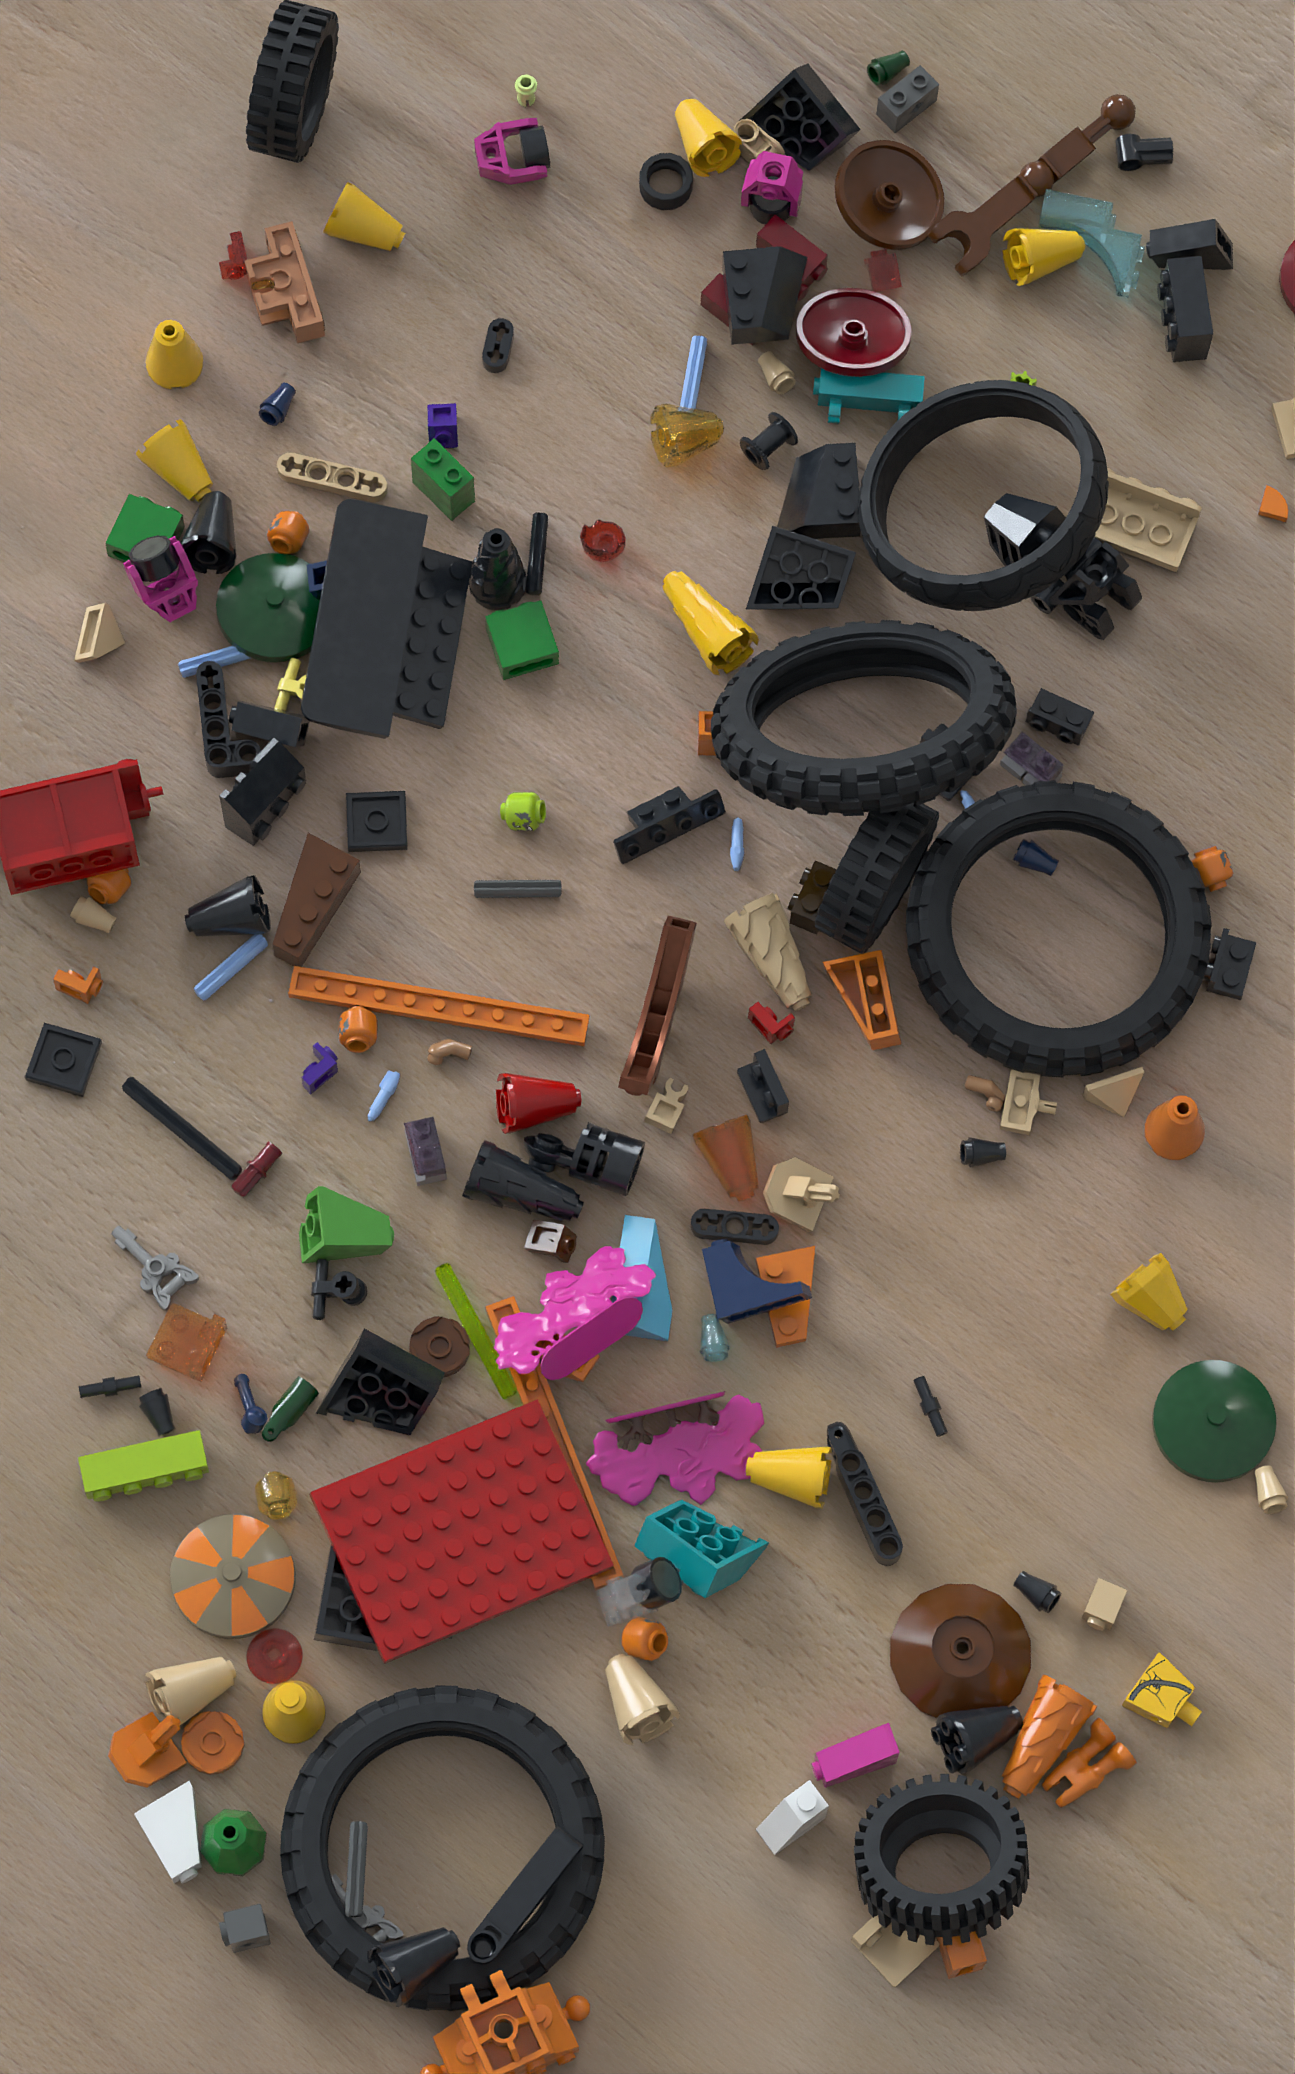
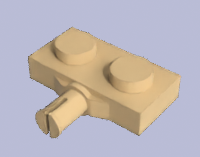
(1023, 1103)

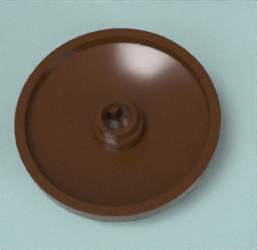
(889, 194)

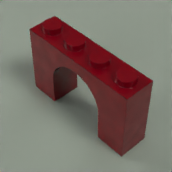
(773, 234)

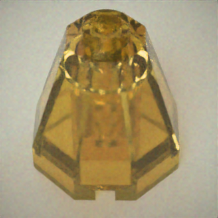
(683, 432)

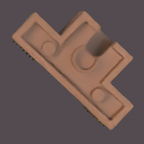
(283, 285)

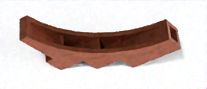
(659, 1007)

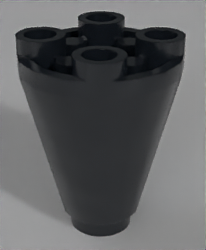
(974, 1735)

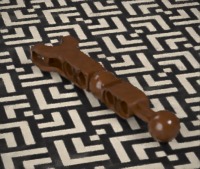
(977, 227)

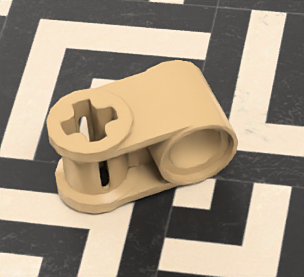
(759, 140)

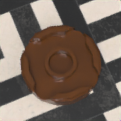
(441, 1344)

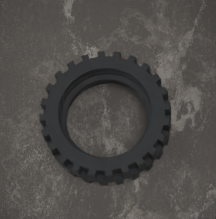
(292, 81)
(875, 874)

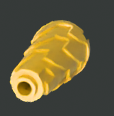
(715, 631)

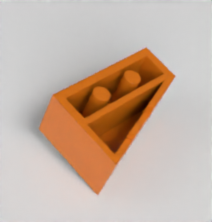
(867, 993)

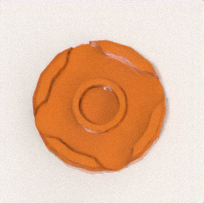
(212, 1742)

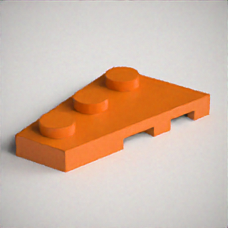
(789, 1322)

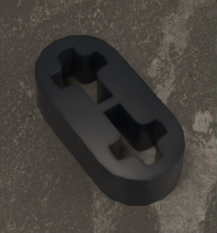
(504, 347)

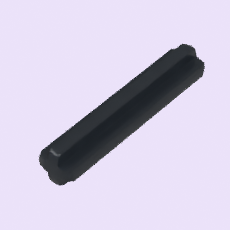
(537, 553)

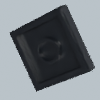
(376, 821)
(63, 1059)

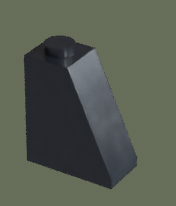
(1192, 240)
(269, 723)

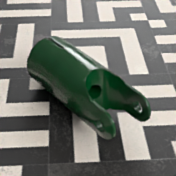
(289, 1408)

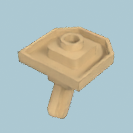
(798, 1192)

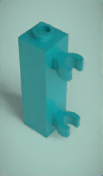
(876, 392)

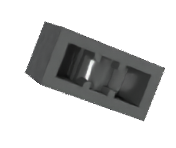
(907, 99)
(245, 1928)

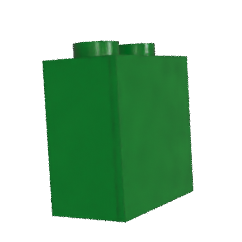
(442, 479)
(141, 520)
(522, 639)

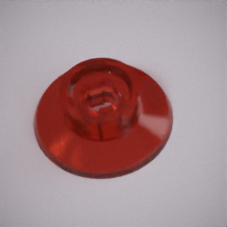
(282, 1667)

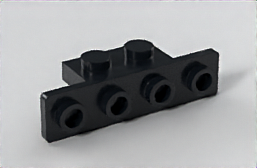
(665, 820)

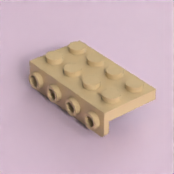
(1147, 521)

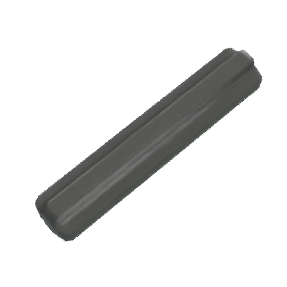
(517, 888)
(356, 1869)

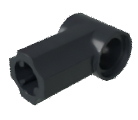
(1136, 152)

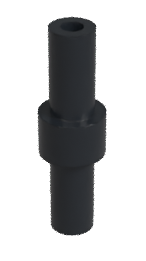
(109, 1386)
(930, 1406)

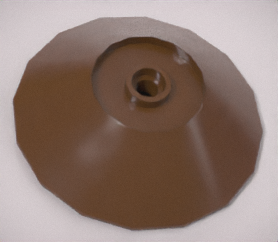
(927, 1655)

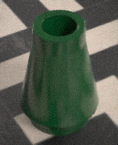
(887, 67)

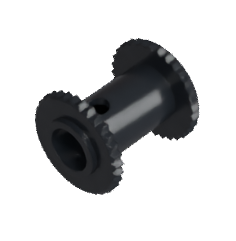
(768, 441)

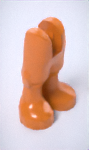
(1076, 1766)

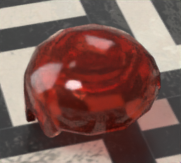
(603, 540)

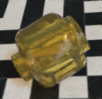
(276, 1495)

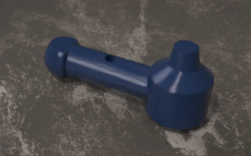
(254, 1416)

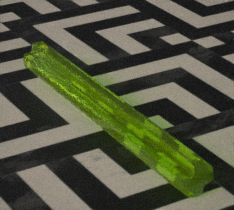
(475, 1330)

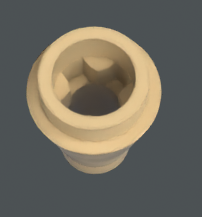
(777, 374)
(91, 914)
(1270, 1491)

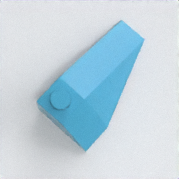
(643, 1247)

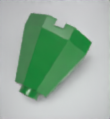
(238, 1853)

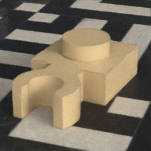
(666, 1109)

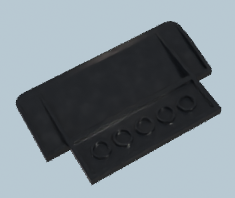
(384, 624)

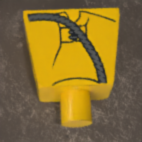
(1162, 1694)

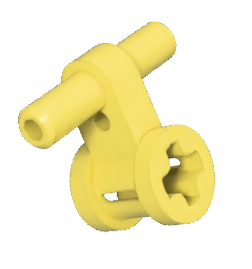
(289, 686)

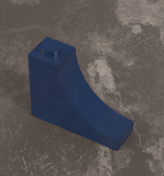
(739, 1291)

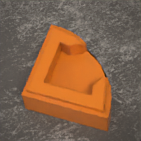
(1273, 505)

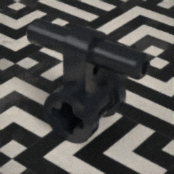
(343, 1285)

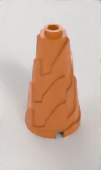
(1046, 1731)

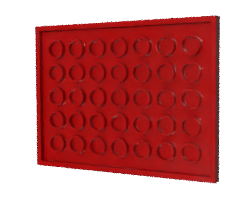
(461, 1531)

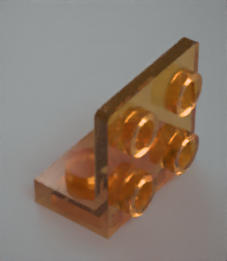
(187, 1341)

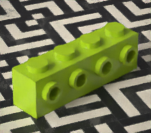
(143, 1465)

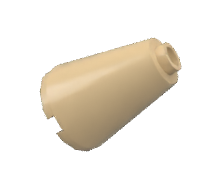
(189, 1686)
(638, 1701)

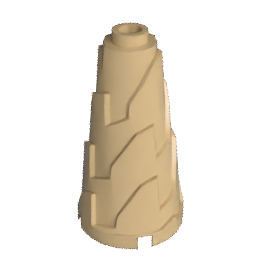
(767, 940)

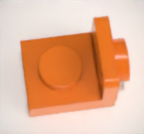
(75, 985)

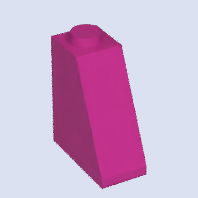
(856, 1756)

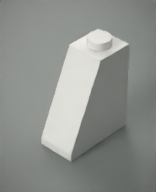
(793, 1817)
(173, 1832)

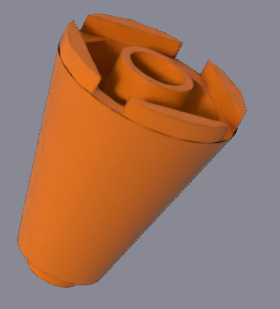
(1175, 1128)

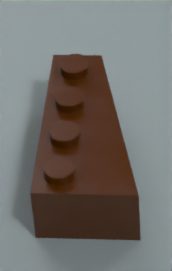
(316, 893)

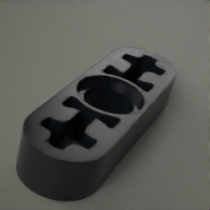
(712, 1234)

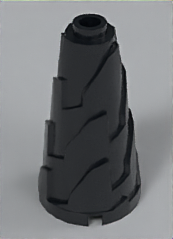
(497, 572)
(507, 1181)

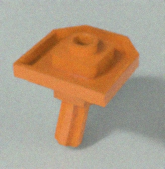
(146, 1751)

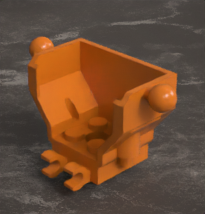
(538, 2036)

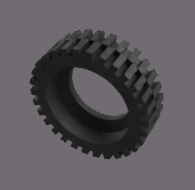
(937, 1810)

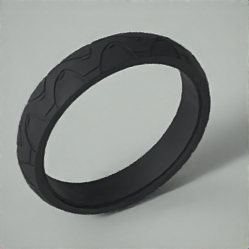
(950, 410)

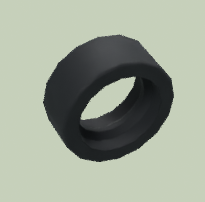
(666, 161)

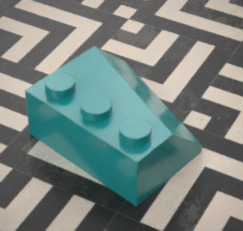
(703, 1550)

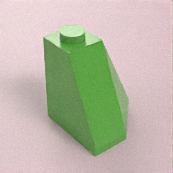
(342, 1228)

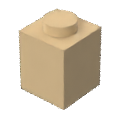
(1103, 1605)

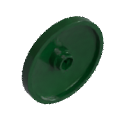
(268, 607)
(1214, 1421)

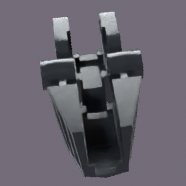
(1022, 525)

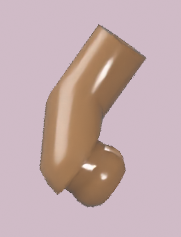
(448, 1047)
(989, 1089)

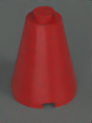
(533, 1101)

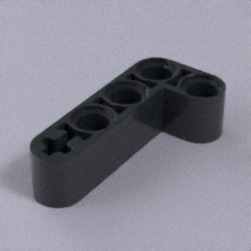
(218, 719)

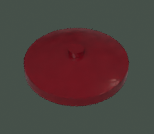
(853, 332)

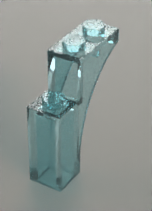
(1096, 225)

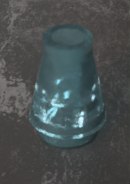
(713, 1339)

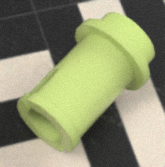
(526, 88)

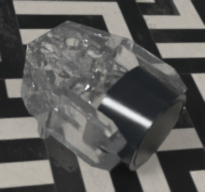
(640, 1594)

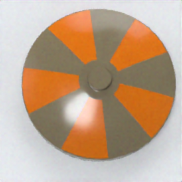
(232, 1576)

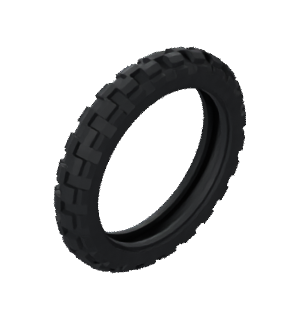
(872, 782)
(1080, 810)
(419, 1715)

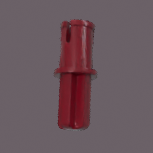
(256, 1169)

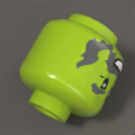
(523, 811)

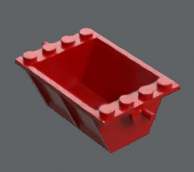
(72, 826)

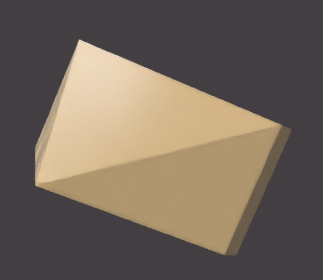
(98, 633)
(1115, 1092)

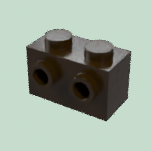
(806, 904)

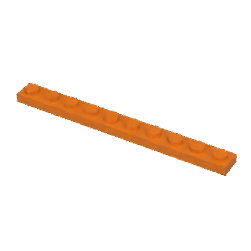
(439, 1006)
(534, 1387)

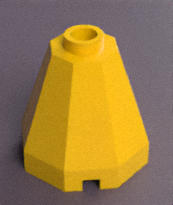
(1153, 1294)

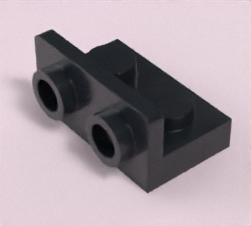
(1059, 717)
(1231, 965)
(763, 1088)

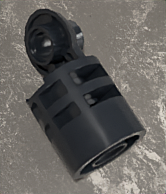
(588, 1157)

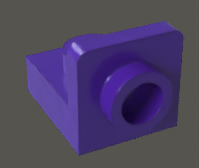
(443, 424)
(318, 1073)

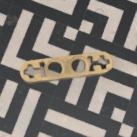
(333, 473)

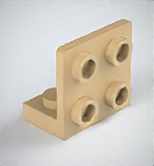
(890, 1954)

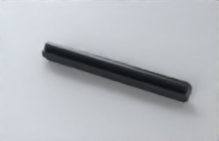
(182, 1128)

